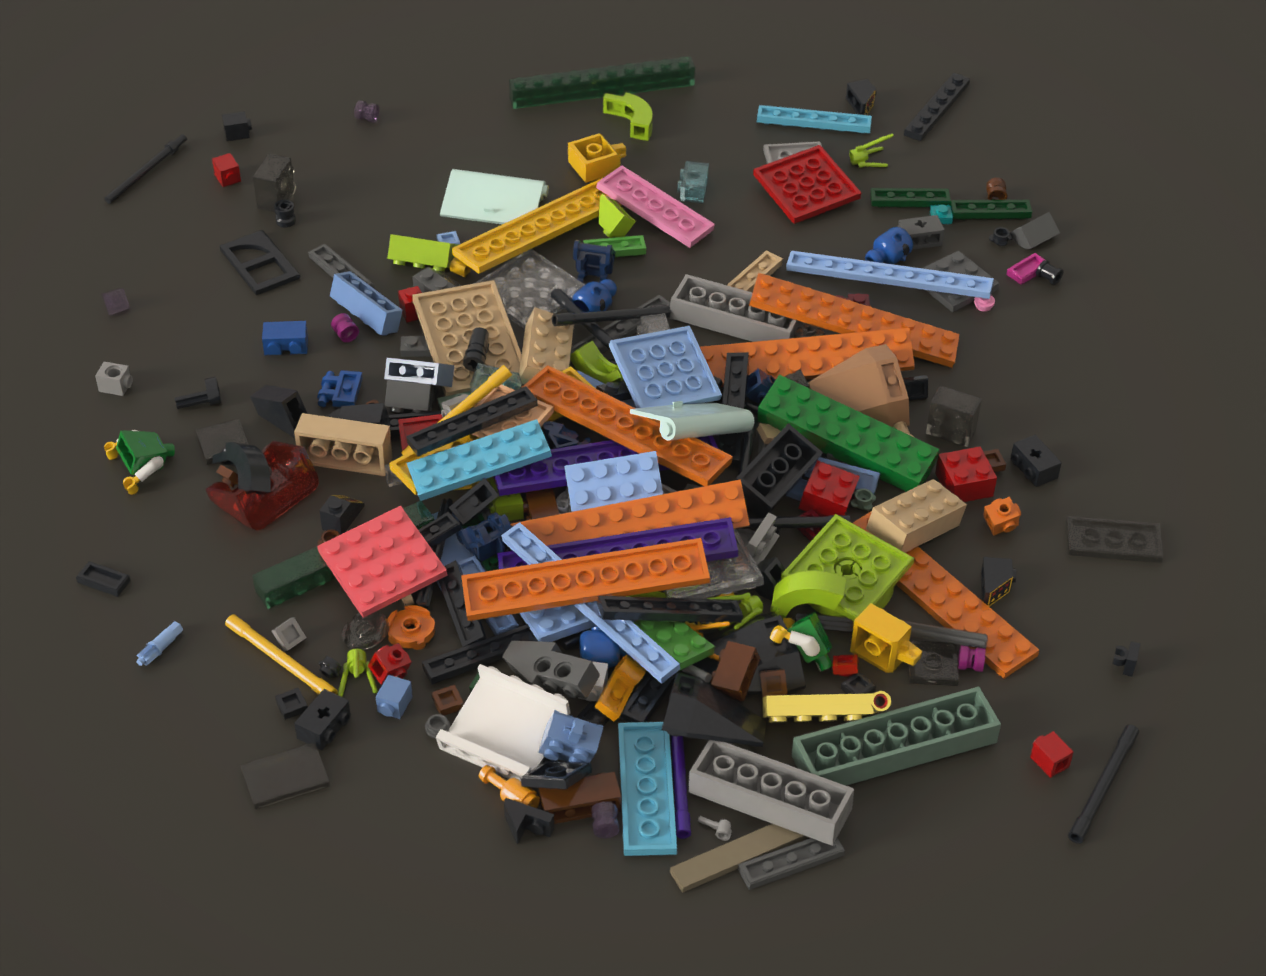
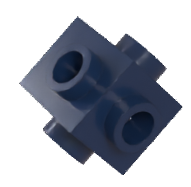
(758, 385)

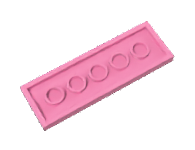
(655, 206)

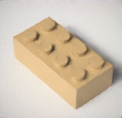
(544, 345)
(355, 444)
(916, 516)

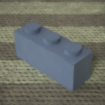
(419, 372)

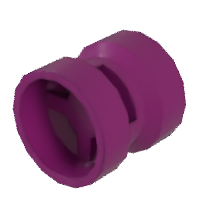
(344, 327)
(965, 658)

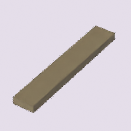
(728, 856)

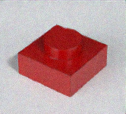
(845, 665)

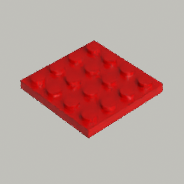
(806, 184)

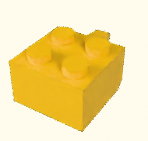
(595, 157)
(883, 640)

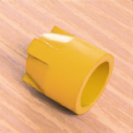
(459, 267)

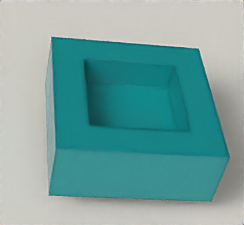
(943, 212)

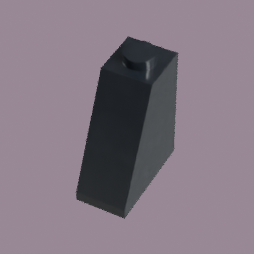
(279, 406)

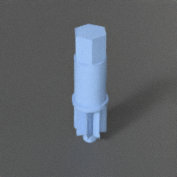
(162, 641)

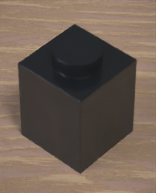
(236, 126)

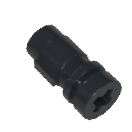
(476, 349)

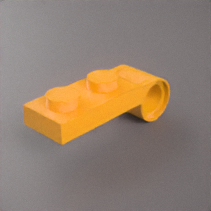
(619, 687)

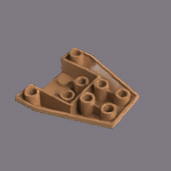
(868, 384)

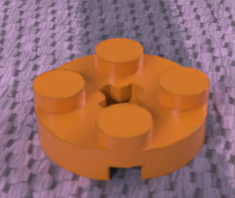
(411, 638)

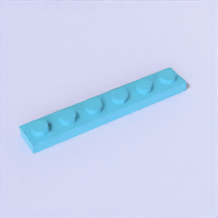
(814, 119)

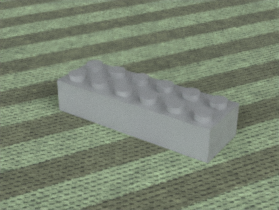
(727, 311)
(771, 791)

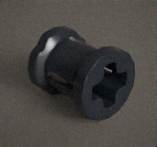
(1049, 272)

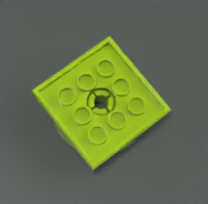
(860, 557)

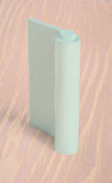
(490, 196)
(697, 419)

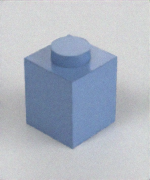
(394, 696)

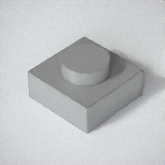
(289, 634)

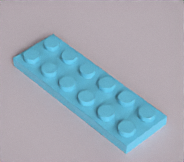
(479, 459)
(646, 789)

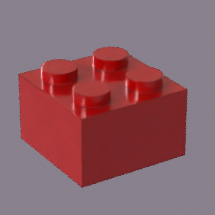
(966, 474)
(828, 490)

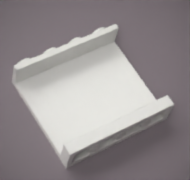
(502, 724)

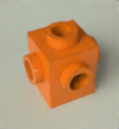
(1002, 515)

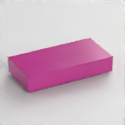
(1025, 269)

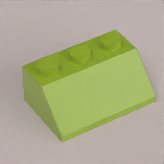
(420, 252)

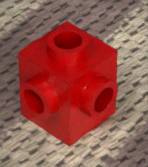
(390, 661)

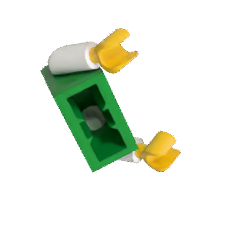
(141, 453)
(809, 638)

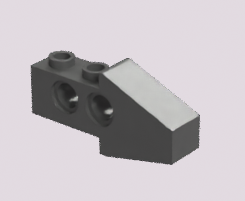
(551, 669)

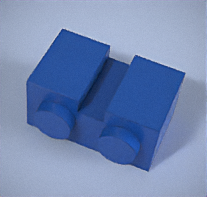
(285, 336)

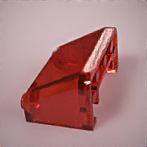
(291, 481)

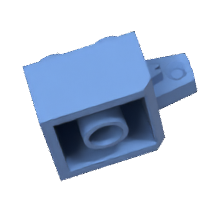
(570, 739)

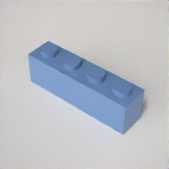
(366, 303)

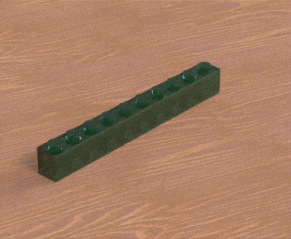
(598, 81)

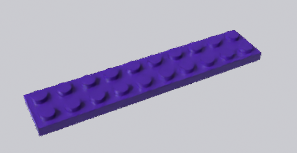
(551, 471)
(716, 536)

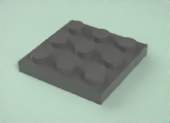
(957, 263)

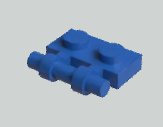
(346, 389)

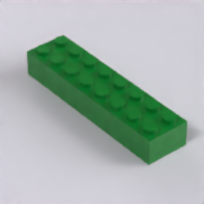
(848, 434)

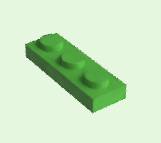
(623, 245)

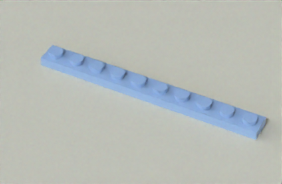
(890, 274)
(622, 632)

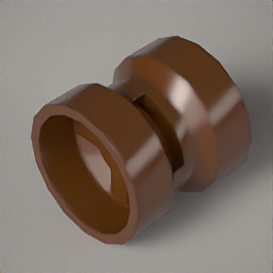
(996, 189)

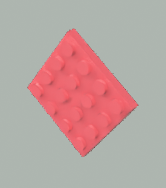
(382, 561)

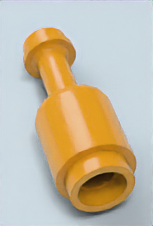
(511, 788)

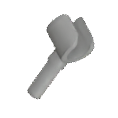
(722, 827)

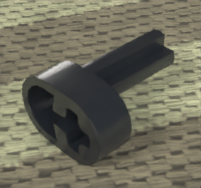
(211, 395)

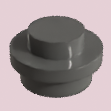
(436, 723)

